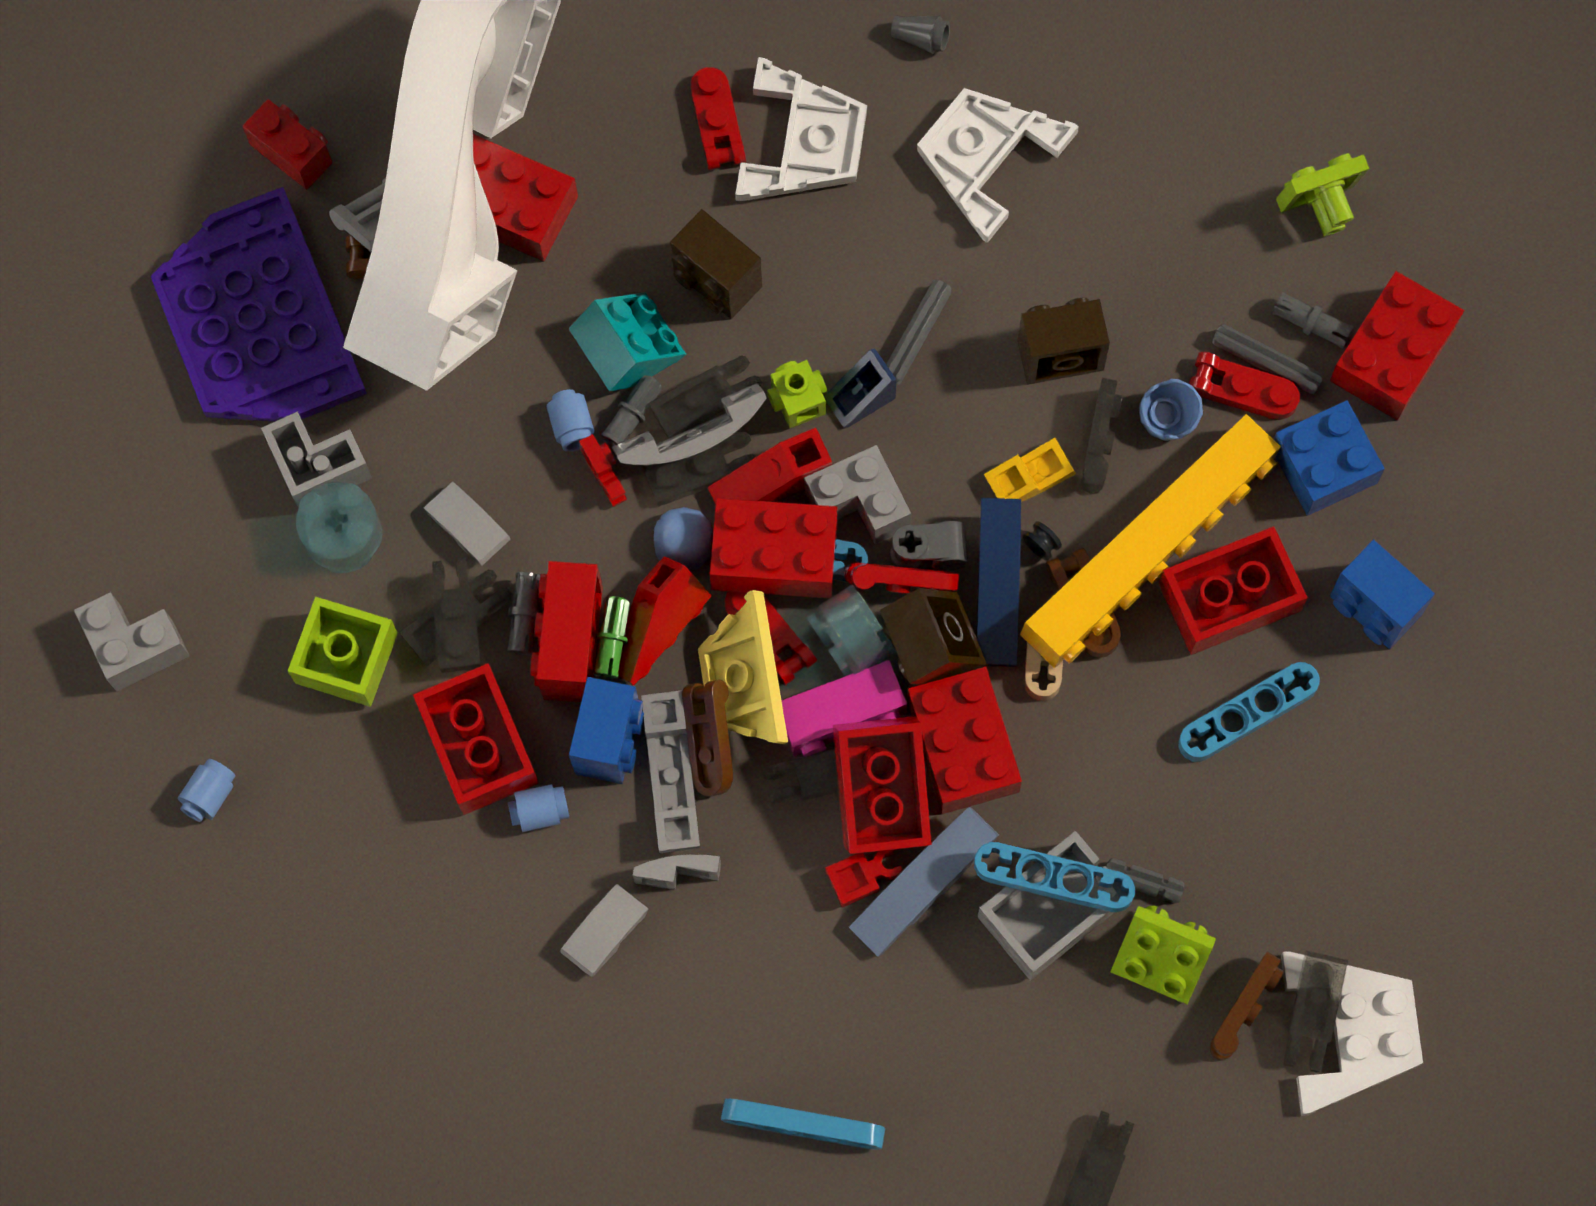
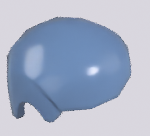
(1170, 409)
(684, 537)

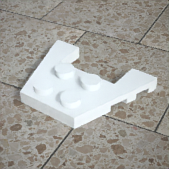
(820, 138)
(973, 142)
(1372, 1032)

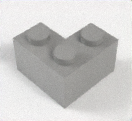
(311, 465)
(861, 485)
(126, 650)

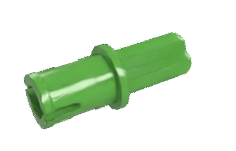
(611, 637)

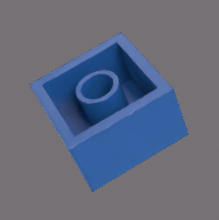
(1327, 458)
(1380, 595)
(606, 730)

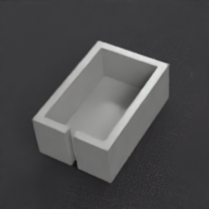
(1043, 928)

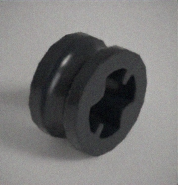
(1042, 540)

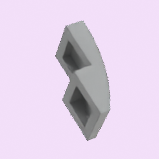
(467, 523)
(665, 871)
(604, 930)

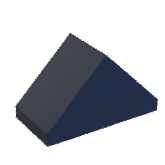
(862, 390)

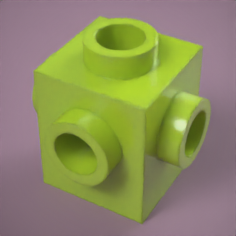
(797, 392)

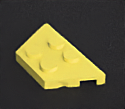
(745, 661)

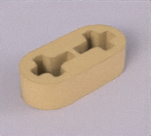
(1032, 671)

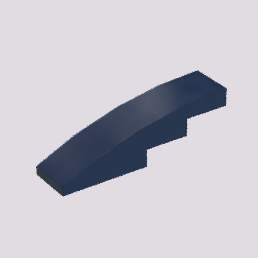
(999, 580)

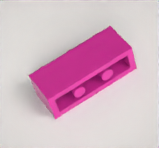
(851, 699)

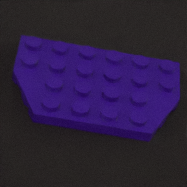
(255, 316)

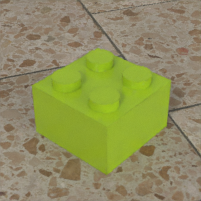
(343, 651)

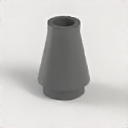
(924, 32)

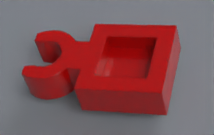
(600, 462)
(857, 878)

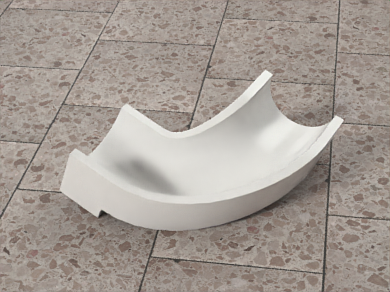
(433, 264)

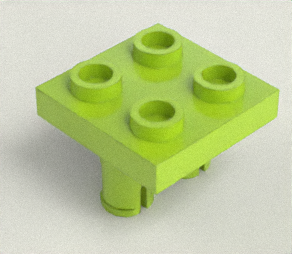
(1325, 191)
(1163, 953)

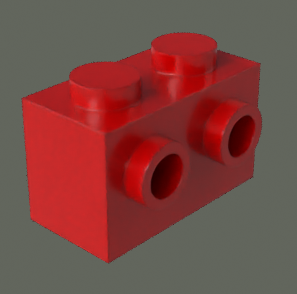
(287, 143)

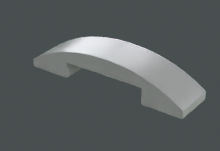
(739, 409)
(670, 772)

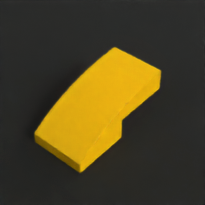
(1031, 473)

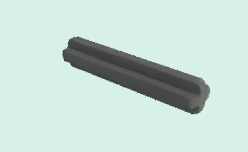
(918, 329)
(1267, 358)

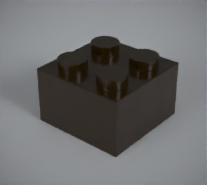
(715, 265)
(1063, 340)
(931, 636)

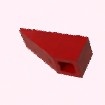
(776, 471)
(659, 612)

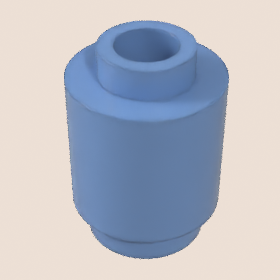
(569, 419)
(206, 790)
(538, 807)

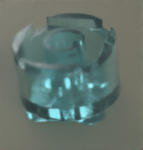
(335, 505)
(852, 630)

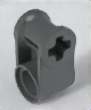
(935, 546)

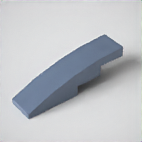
(923, 881)

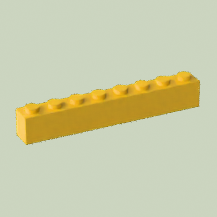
(1150, 541)

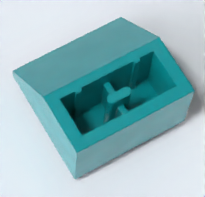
(626, 339)

